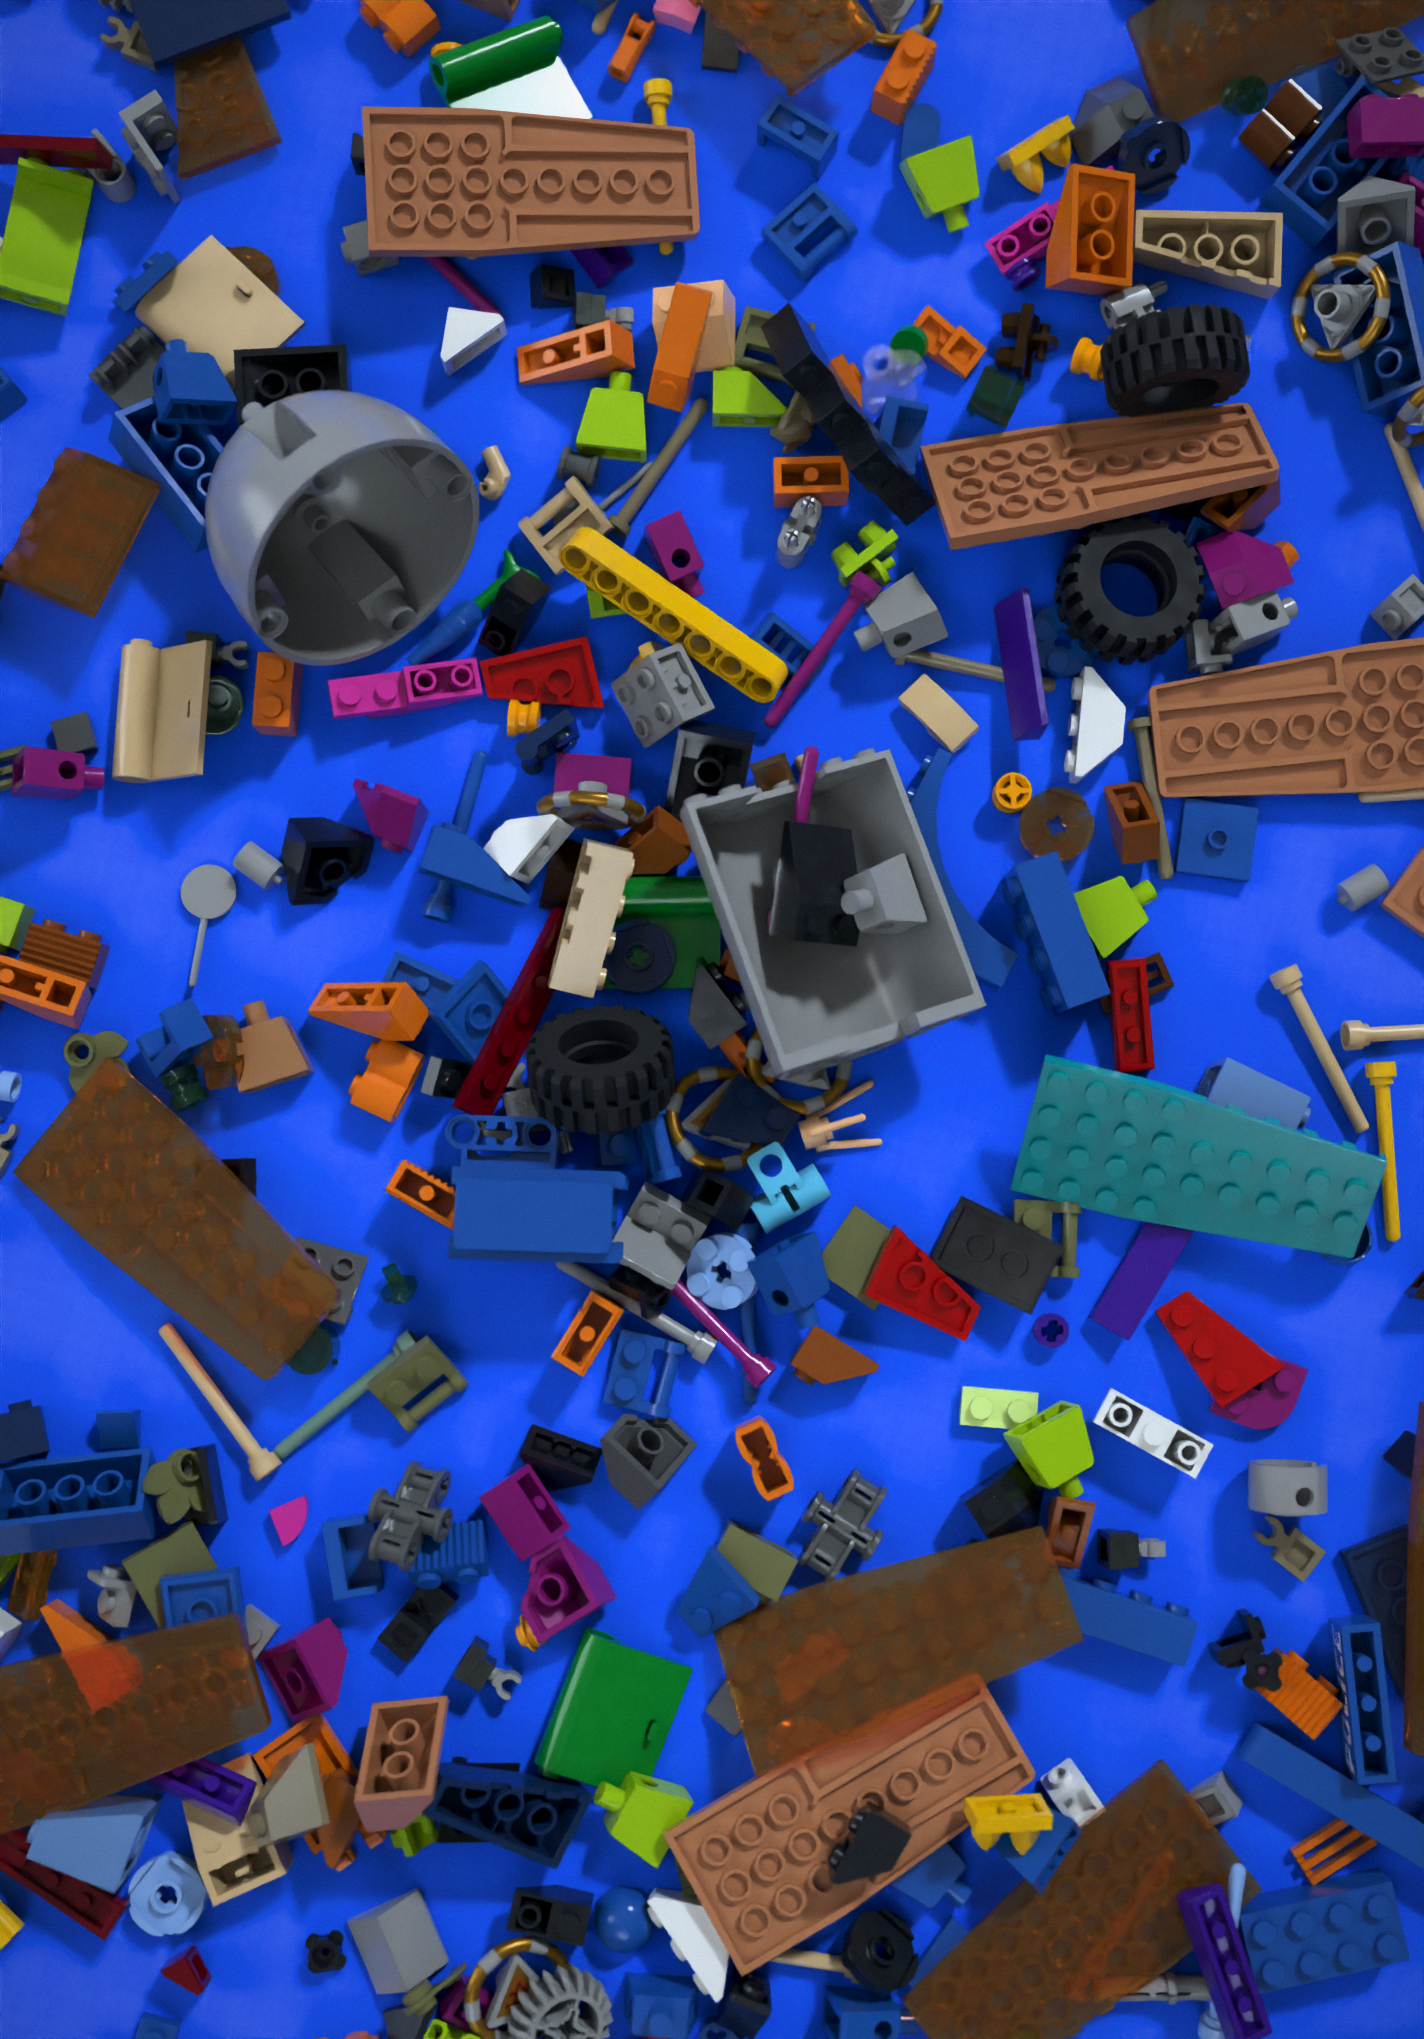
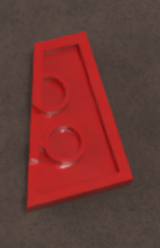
(547, 674)
(917, 1287)
(1215, 1349)

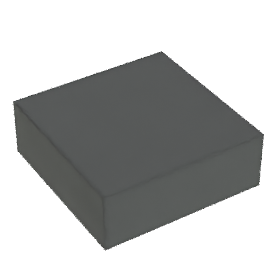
(75, 733)

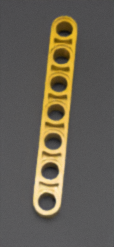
(673, 614)

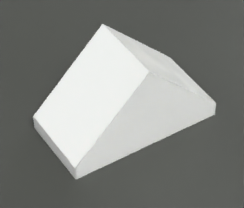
(469, 335)

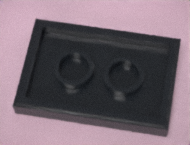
(996, 1255)

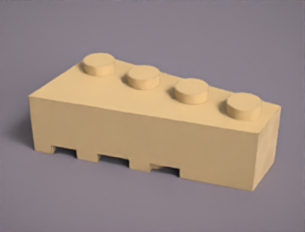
(1213, 247)
(590, 918)

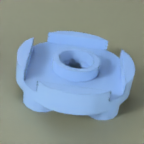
(703, 1276)
(170, 1917)

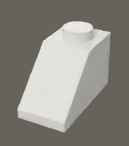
(527, 844)

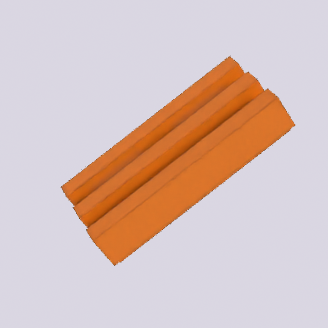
(1335, 1863)

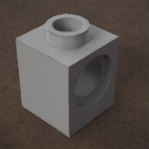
(357, 250)

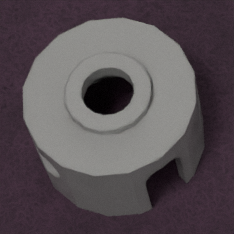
(1287, 1487)

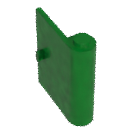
(510, 73)
(682, 910)
(606, 1710)

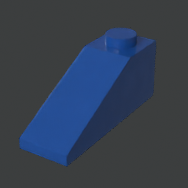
(465, 864)

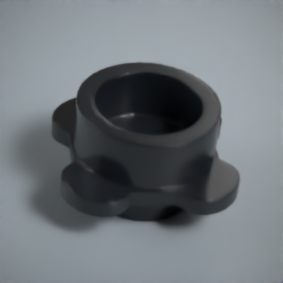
(1254, 1679)
(323, 1963)

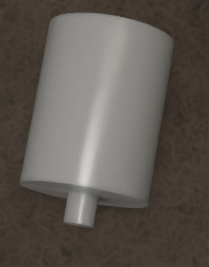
(259, 866)
(1362, 887)

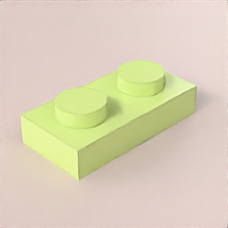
(996, 1407)

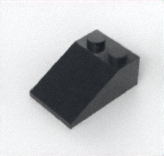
(279, 372)
(707, 761)
(811, 886)

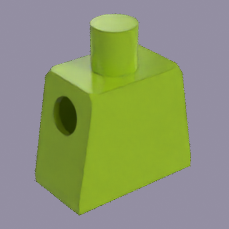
(944, 181)
(614, 422)
(1114, 912)
(1054, 1447)
(642, 1811)

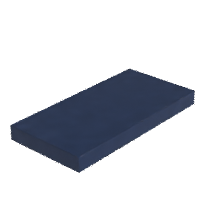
(192, 26)
(1380, 1582)

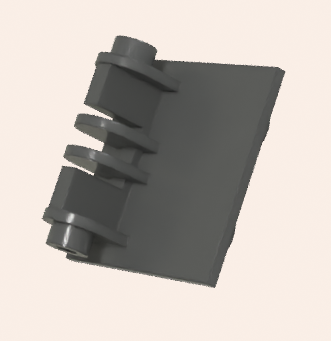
(1379, 56)
(129, 368)
(344, 1270)

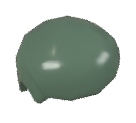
(224, 705)

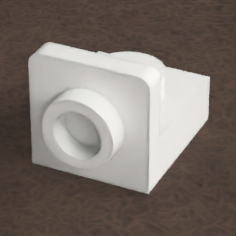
(1071, 1792)

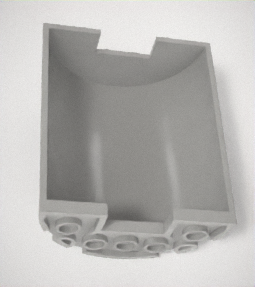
(823, 999)

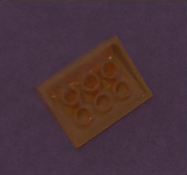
(79, 532)

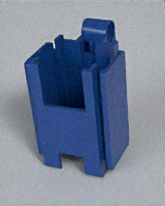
(525, 1204)

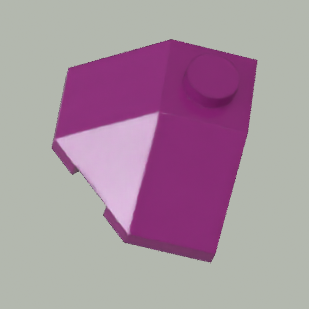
(1242, 567)
(392, 815)
(563, 1589)

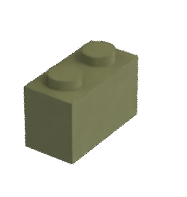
(757, 1560)

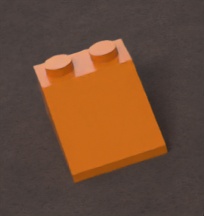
(1093, 232)

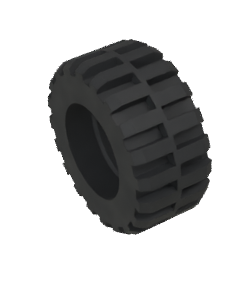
(1175, 360)
(1158, 555)
(600, 1069)

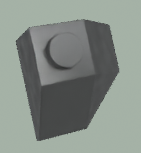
(1103, 119)
(643, 1455)

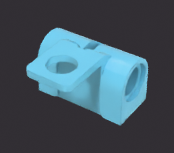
(788, 1192)

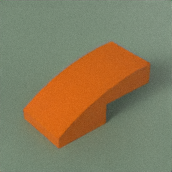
(948, 345)

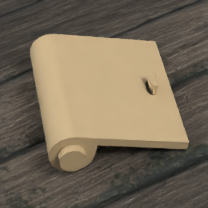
(211, 314)
(161, 711)

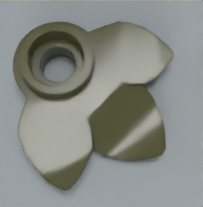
(100, 1046)
(176, 1489)
(421, 1997)

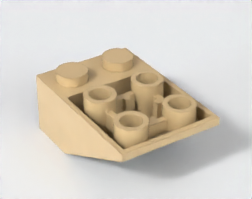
(228, 1853)

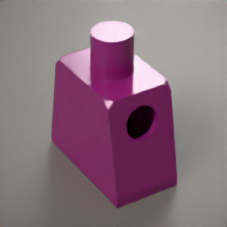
(671, 539)
(38, 776)

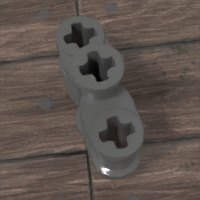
(850, 1514)
(409, 1515)

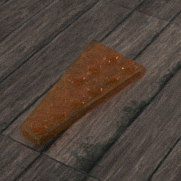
(220, 110)

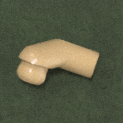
(498, 474)

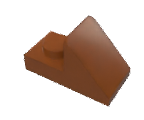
(1068, 1529)

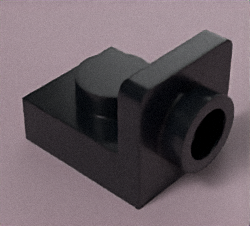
(445, 1077)

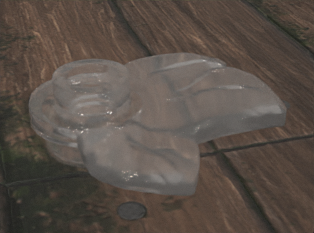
(894, 380)

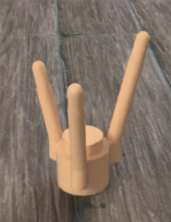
(817, 1131)

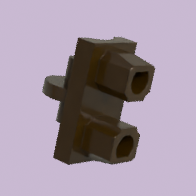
(1029, 342)

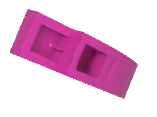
(1025, 237)
(405, 690)

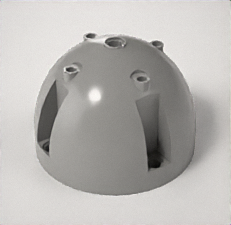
(337, 523)

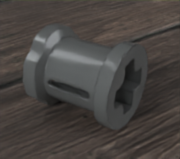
(581, 466)

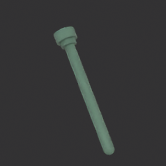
(343, 1400)

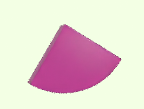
(290, 1518)

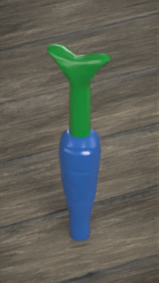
(463, 616)

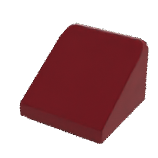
(188, 1970)

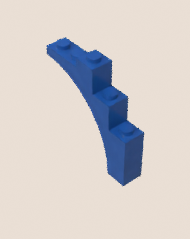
(987, 956)

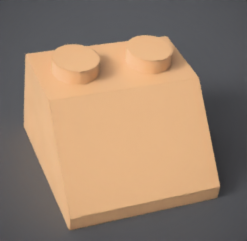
(719, 334)

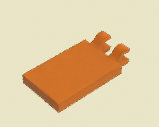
(329, 1755)

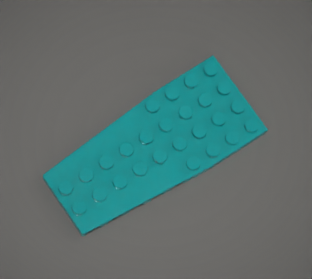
(1189, 1163)

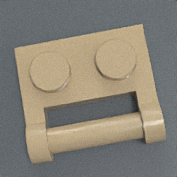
(585, 515)

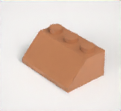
(400, 1761)

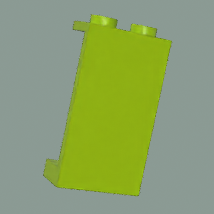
(43, 235)

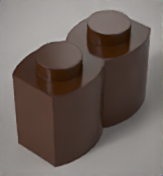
(1281, 125)

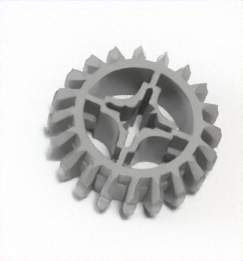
(554, 2007)

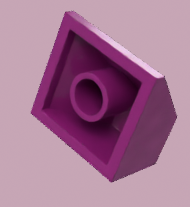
(307, 1669)

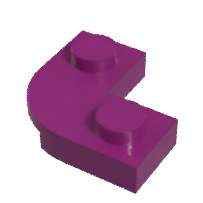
(1269, 1402)

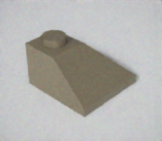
(290, 1800)

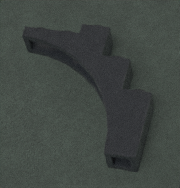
(841, 417)

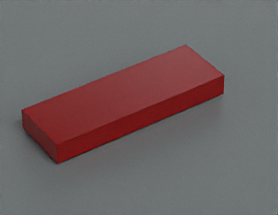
(1130, 1015)

